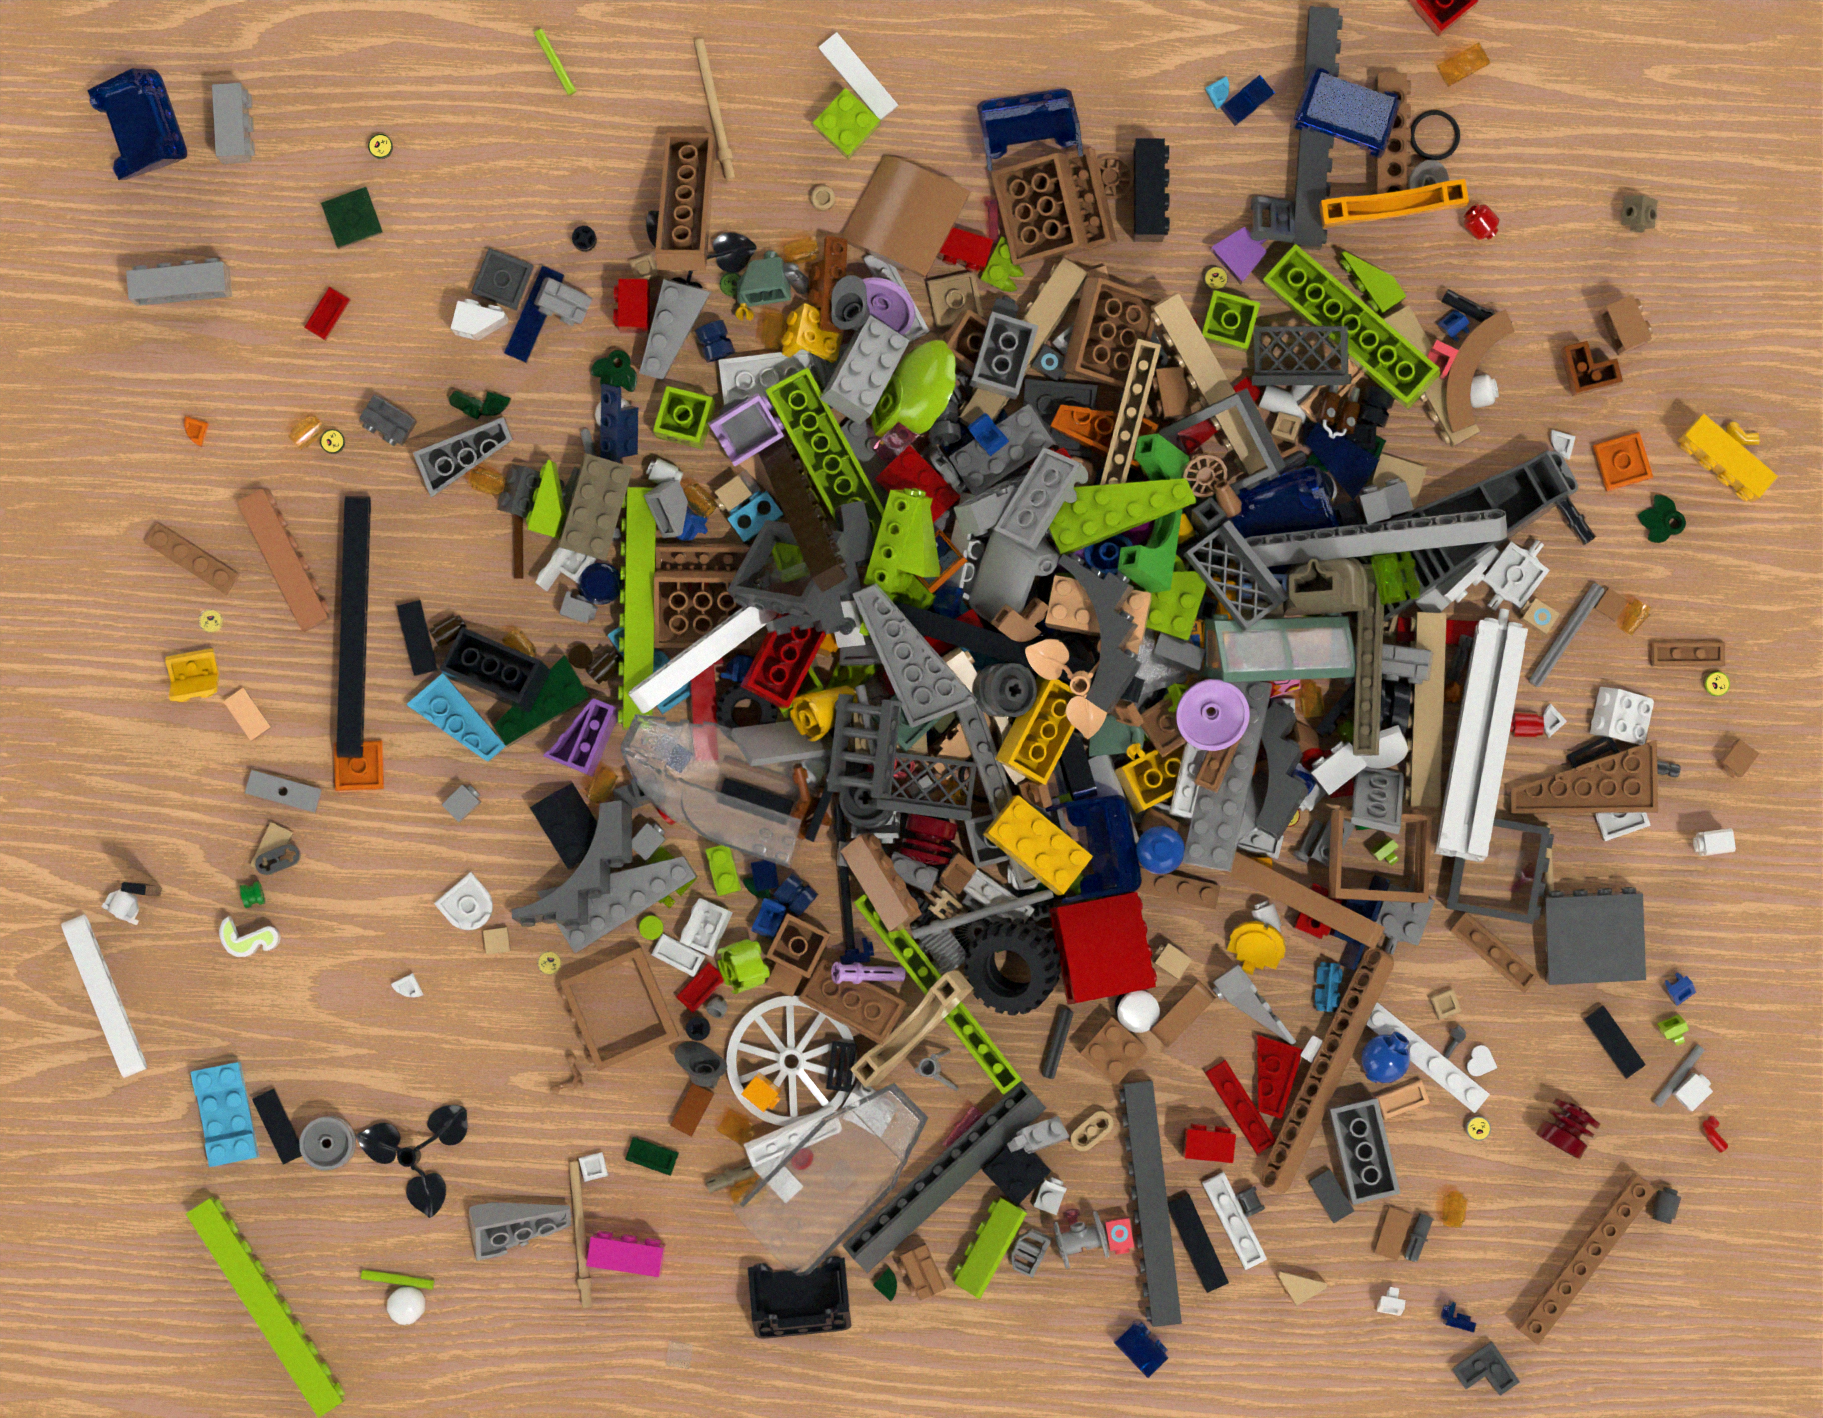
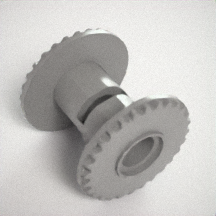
(1079, 1237)

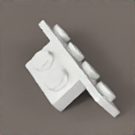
(565, 562)
(1455, 587)

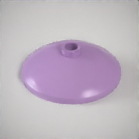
(890, 304)
(1215, 729)

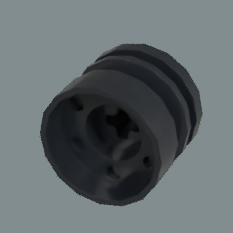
(1395, 705)

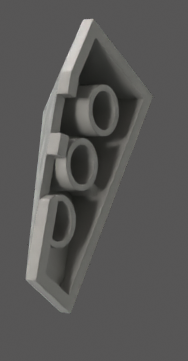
(1242, 994)
(505, 1225)

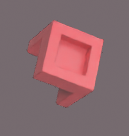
(1442, 356)

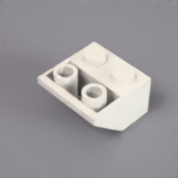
(476, 321)

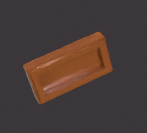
(692, 1109)

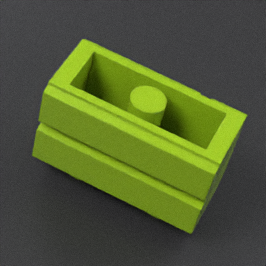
(723, 870)

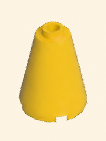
(815, 711)

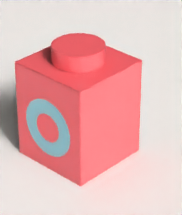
(1119, 1235)

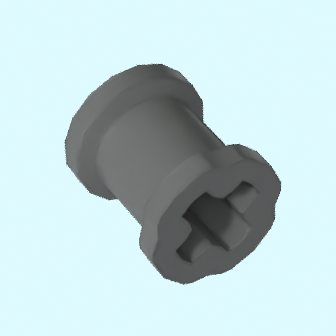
(1250, 1201)

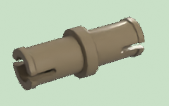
(730, 1178)

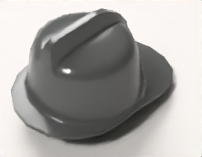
(849, 303)
(701, 1063)

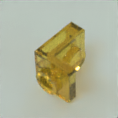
(736, 1128)

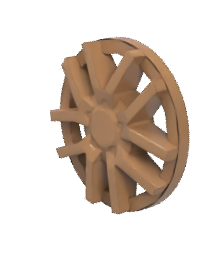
(1112, 176)
(1204, 473)

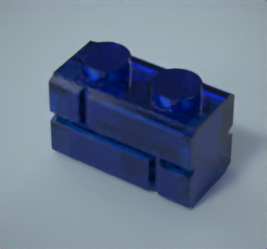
(1141, 1348)

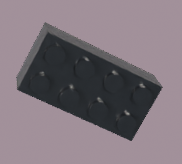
(1149, 189)
(495, 670)

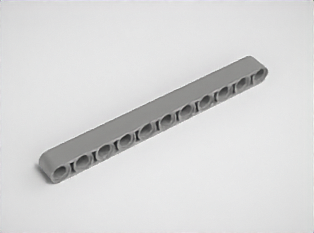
(1380, 537)

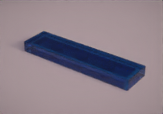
(530, 320)

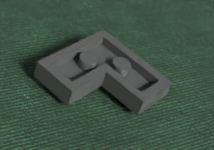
(1488, 1363)

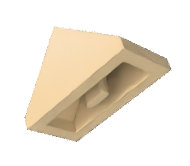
(1300, 1287)

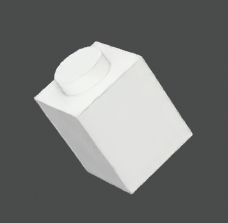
(1693, 1091)

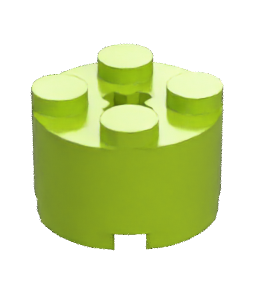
(742, 965)

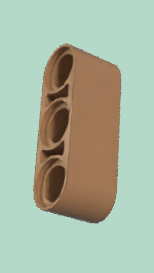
(1183, 1013)

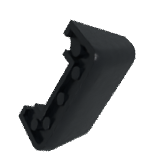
(799, 1304)

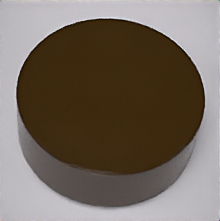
(580, 656)

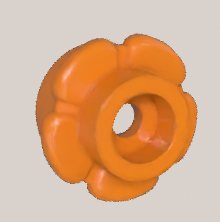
(1452, 692)

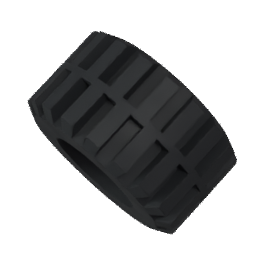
(732, 697)

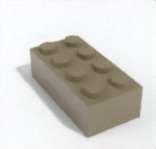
(594, 507)

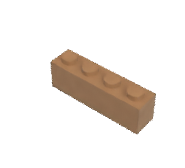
(881, 882)

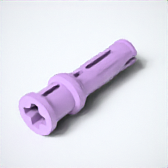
(858, 973)

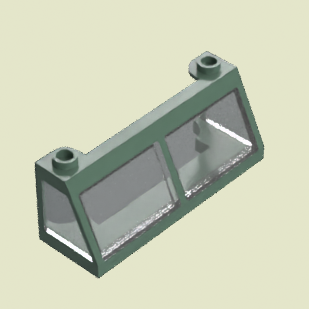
(1279, 649)

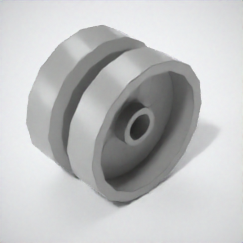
(342, 1143)

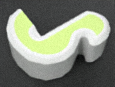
(248, 944)

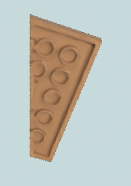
(1607, 785)

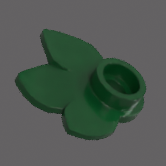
(619, 376)
(1658, 519)

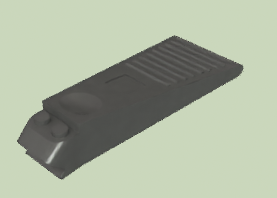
(1521, 492)

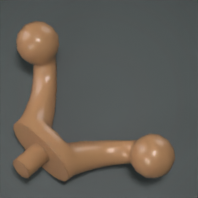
(571, 1084)

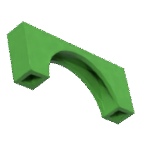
(1153, 564)

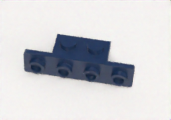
(618, 426)
(1366, 908)

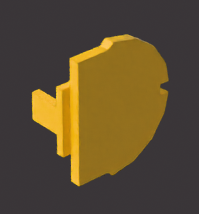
(1257, 946)

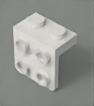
(1622, 715)

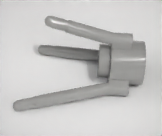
(931, 1069)

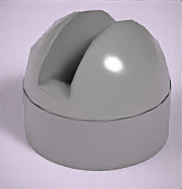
(717, 1008)

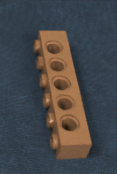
(1399, 85)

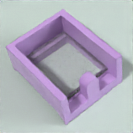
(747, 428)

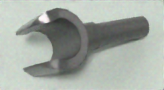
(1459, 1035)

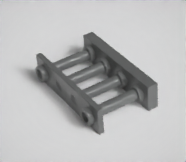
(886, 741)

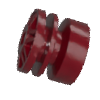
(928, 839)
(1568, 1128)

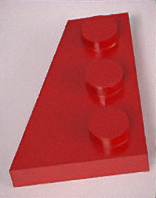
(1276, 1074)

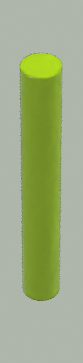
(555, 62)
(397, 1279)

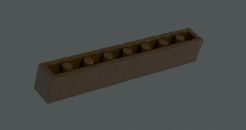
(803, 515)

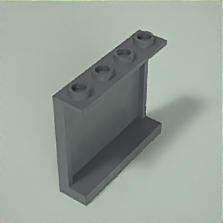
(1595, 936)

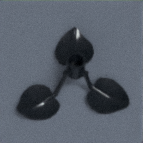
(731, 249)
(382, 1142)

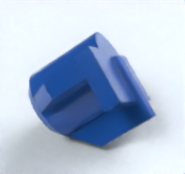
(692, 525)
(738, 668)

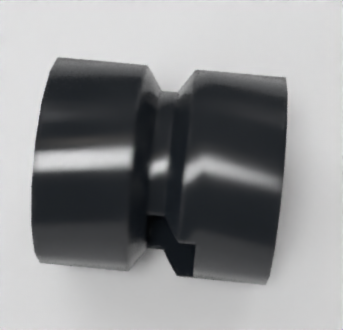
(1375, 407)

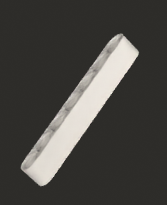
(699, 656)
(104, 996)

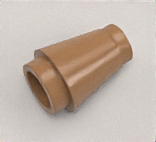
(1227, 498)

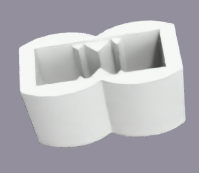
(1714, 842)

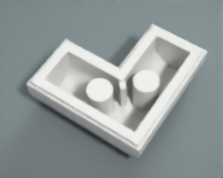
(1279, 400)

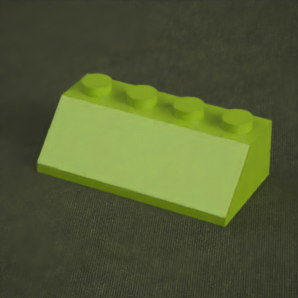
(989, 1247)

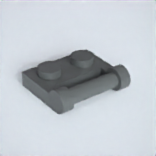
(1280, 219)

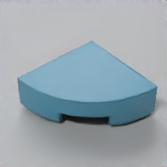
(1218, 92)

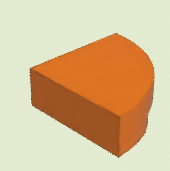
(196, 430)

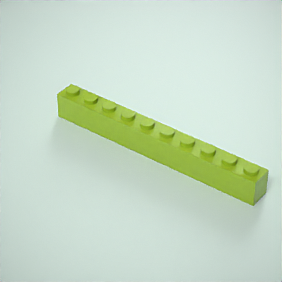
(637, 599)
(959, 1018)
(266, 1307)

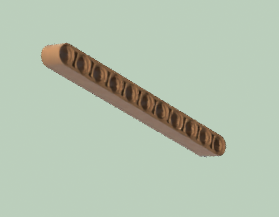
(1285, 889)
(1326, 1070)

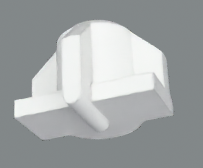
(122, 905)

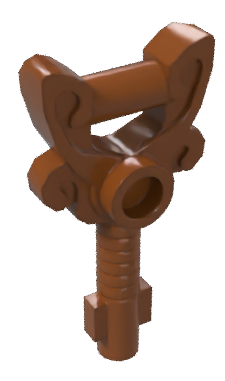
(806, 804)

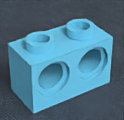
(757, 519)

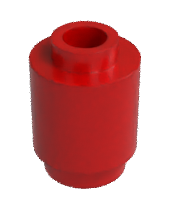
(1527, 725)

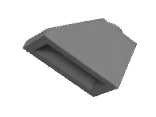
(668, 507)

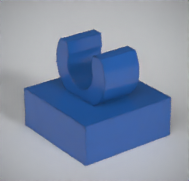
(1453, 324)
(1681, 990)

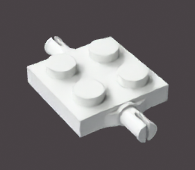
(1515, 575)

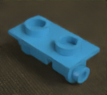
(1328, 997)

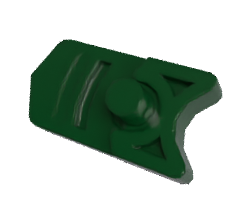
(468, 405)

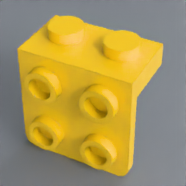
(805, 334)
(192, 675)

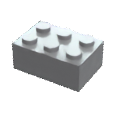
(232, 123)
(1003, 355)

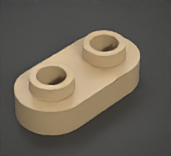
(1092, 1131)

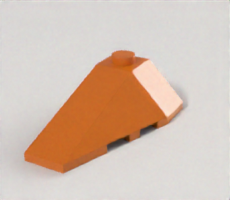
(1094, 428)

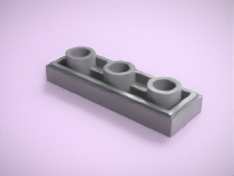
(269, 788)

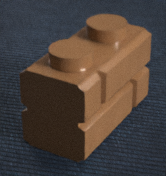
(922, 1272)

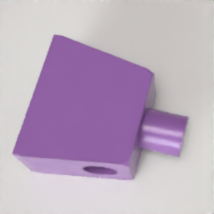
(1239, 253)

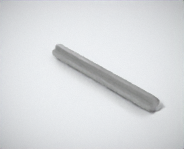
(1566, 635)

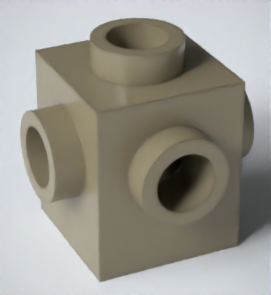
(1639, 213)

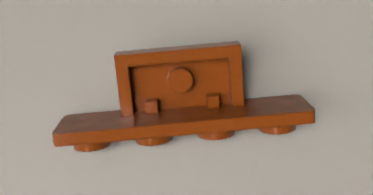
(824, 278)

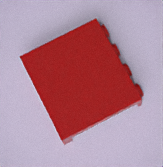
(1103, 948)

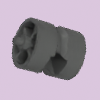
(945, 428)

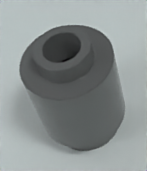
(1666, 1205)

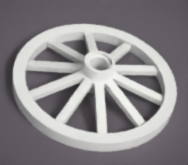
(735, 1045)

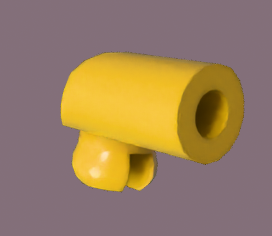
(1740, 436)

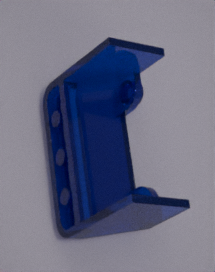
(1027, 120)
(1110, 844)

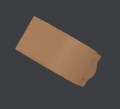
(1021, 626)
(1038, 793)

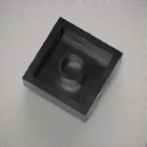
(1016, 1172)

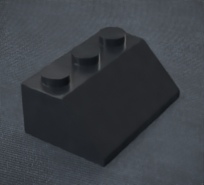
(567, 824)

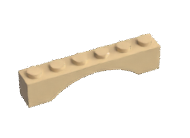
(961, 665)
(932, 1010)

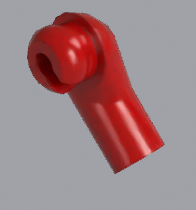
(1713, 1137)

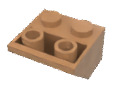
(1172, 394)

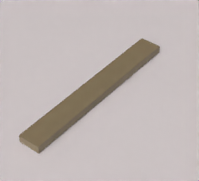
(1368, 672)

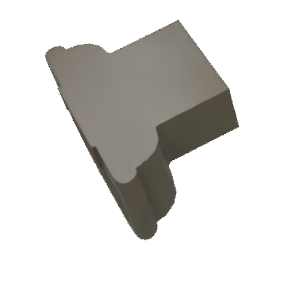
(1326, 587)

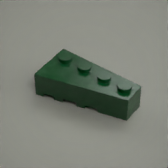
(559, 695)

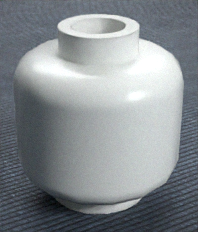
(1483, 391)

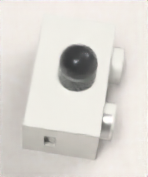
(849, 633)

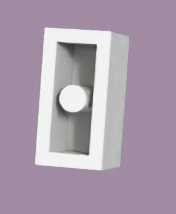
(1337, 767)

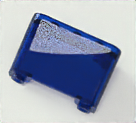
(1346, 111)
(140, 121)
(1286, 505)

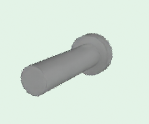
(1301, 855)

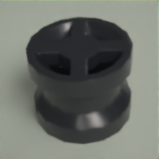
(582, 234)
(696, 1026)

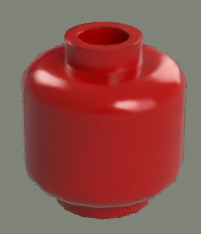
(1481, 222)

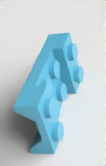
(225, 1114)

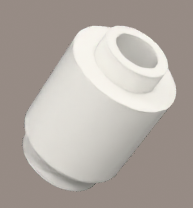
(663, 472)
(1268, 914)

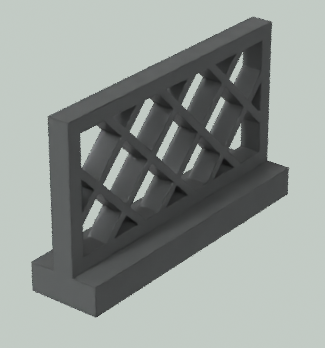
(1296, 376)
(1248, 566)
(930, 807)

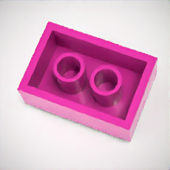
(626, 1254)

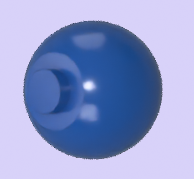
(1160, 850)
(1386, 1058)

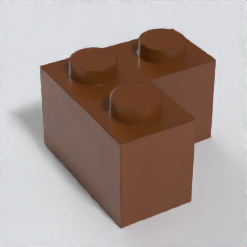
(1584, 374)

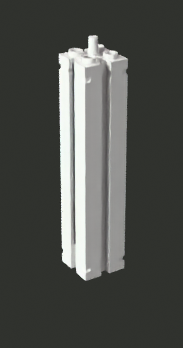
(1481, 739)

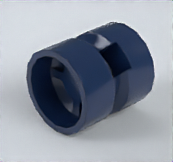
(714, 341)
(795, 894)

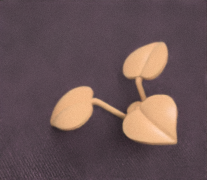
(1049, 660)

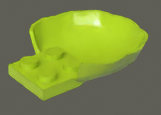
(917, 389)

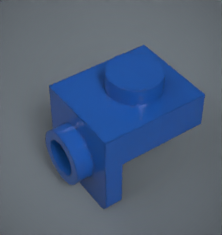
(987, 434)
(769, 918)

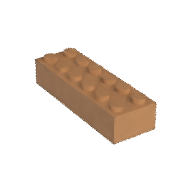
(685, 201)

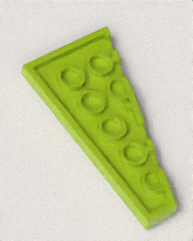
(1173, 610)

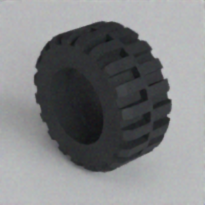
(1028, 943)

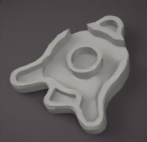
(947, 469)

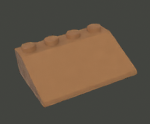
(1107, 331)

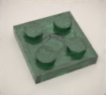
(352, 217)

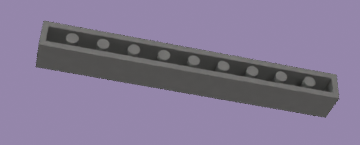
(1314, 147)
(944, 1177)
(1152, 1203)

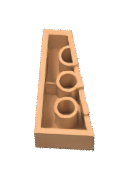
(953, 746)

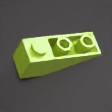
(1378, 285)
(549, 506)

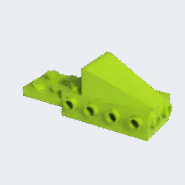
(908, 546)

